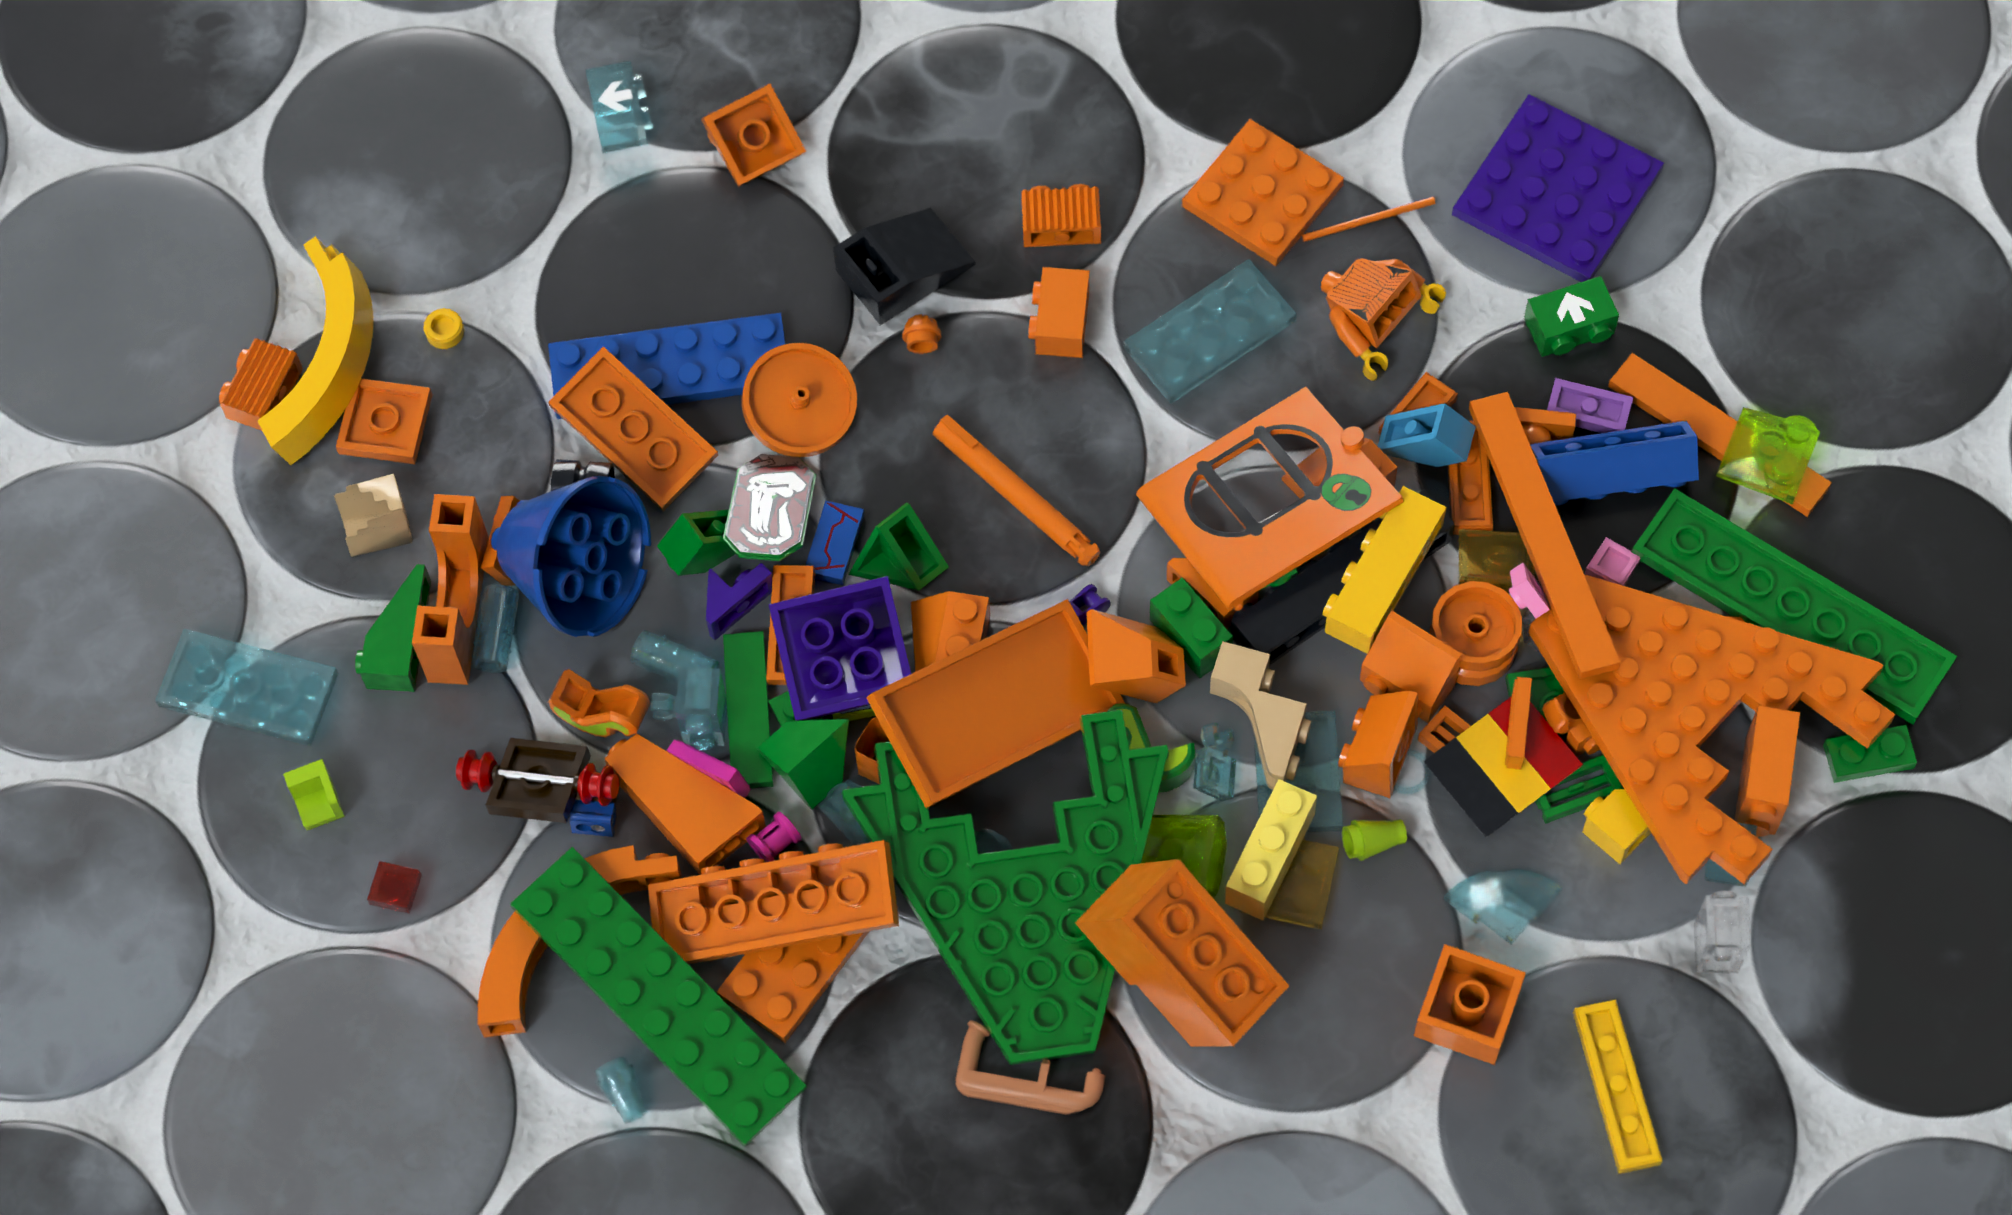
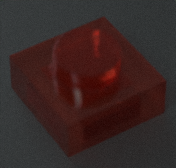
(394, 887)

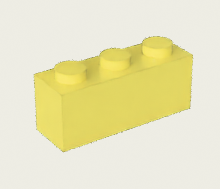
(1270, 849)

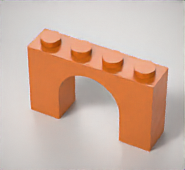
(447, 632)

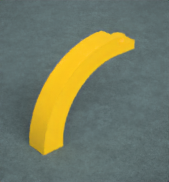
(337, 365)

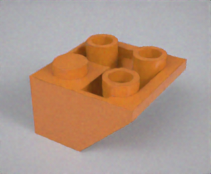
(1133, 658)

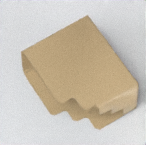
(373, 515)

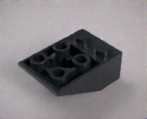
(900, 262)

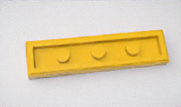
(1617, 1086)

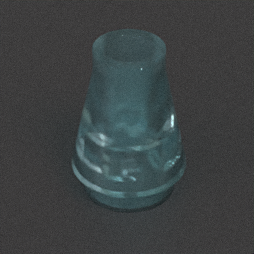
(621, 1088)

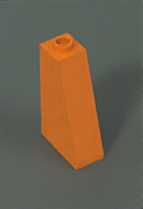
(686, 805)

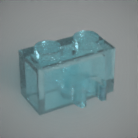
(698, 707)

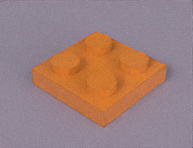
(385, 421)

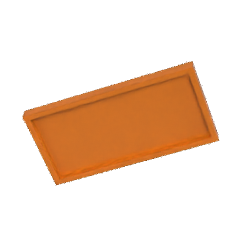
(991, 703)

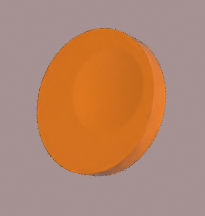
(799, 400)

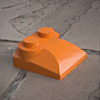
(753, 135)

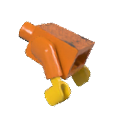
(1371, 303)

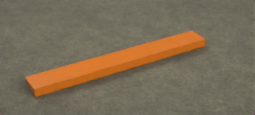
(1544, 536)

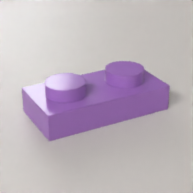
(1594, 407)

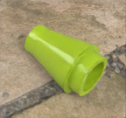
(1370, 837)

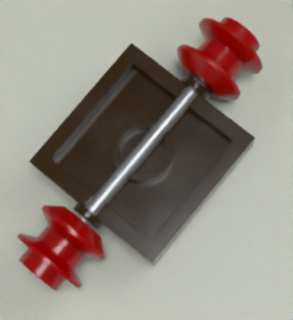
(537, 779)

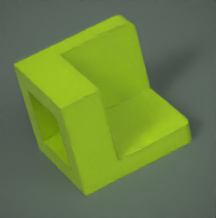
(314, 794)

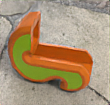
(598, 710)

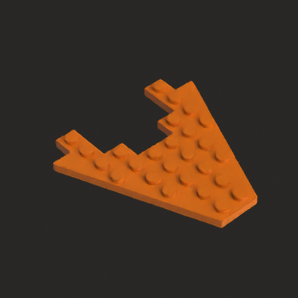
(1675, 687)

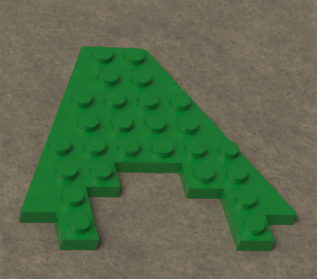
(1012, 913)

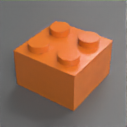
(1469, 1004)

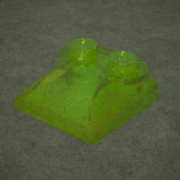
(1769, 453)
(1192, 839)

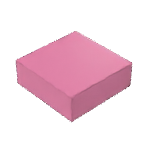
(1613, 563)

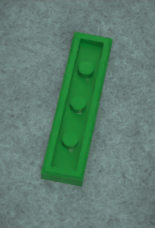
(747, 706)

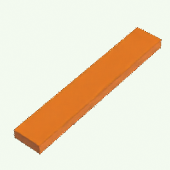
(1675, 403)

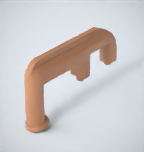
(1019, 1091)

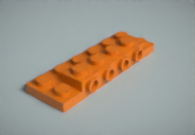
(776, 902)

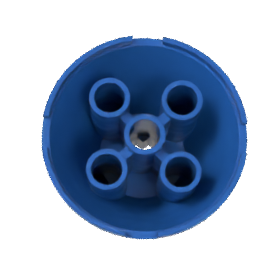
(577, 553)

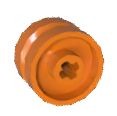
(1480, 625)

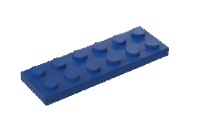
(679, 361)

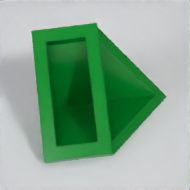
(901, 551)
(808, 756)

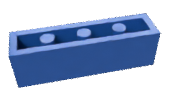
(1619, 461)

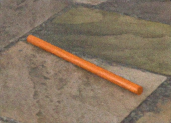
(1368, 219)

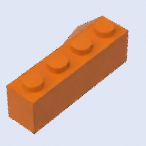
(947, 625)

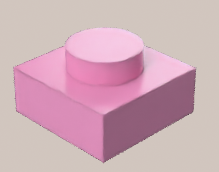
(1527, 591)

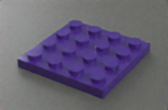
(1557, 189)

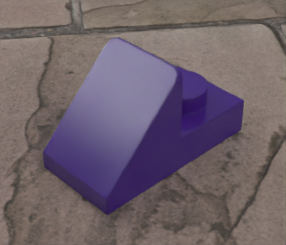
(728, 604)

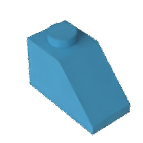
(1427, 436)

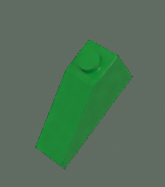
(388, 652)

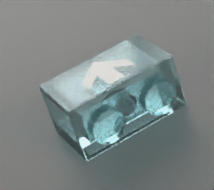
(617, 108)

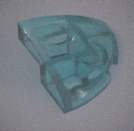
(1503, 899)

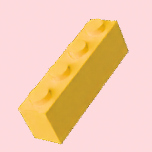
(1383, 570)

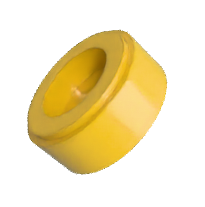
(443, 328)

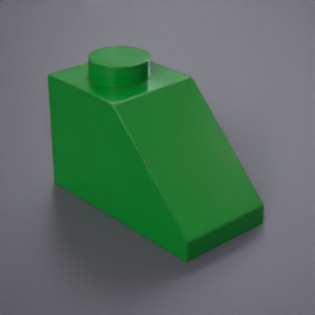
(696, 542)

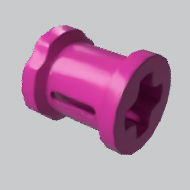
(774, 838)

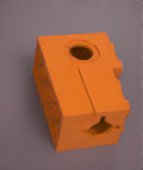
(1182, 953)

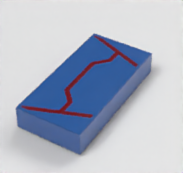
(835, 541)

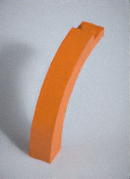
(519, 948)

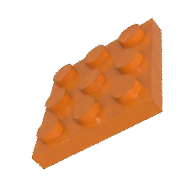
(1262, 192)

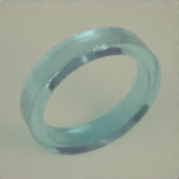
(1420, 786)

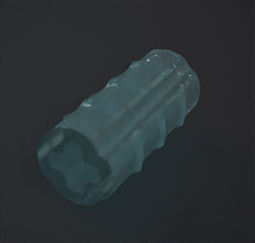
(495, 628)
(666, 656)

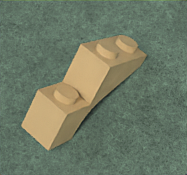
(1276, 721)

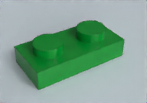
(1886, 755)

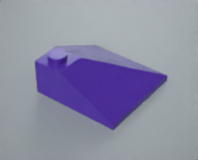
(839, 647)

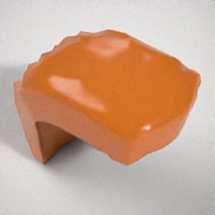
(1561, 714)

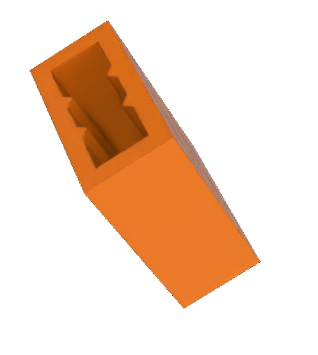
(1767, 769)

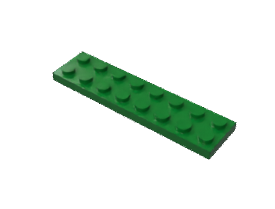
(1780, 593)
(658, 996)

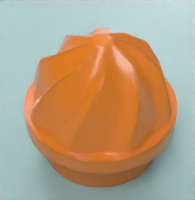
(921, 334)

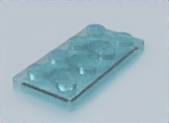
(1209, 331)
(247, 687)

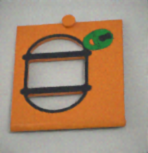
(1250, 560)

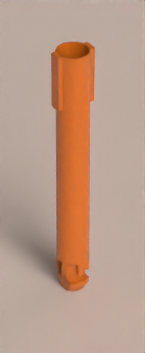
(1016, 491)

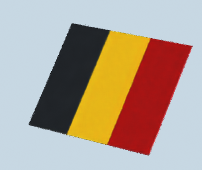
(1476, 771)

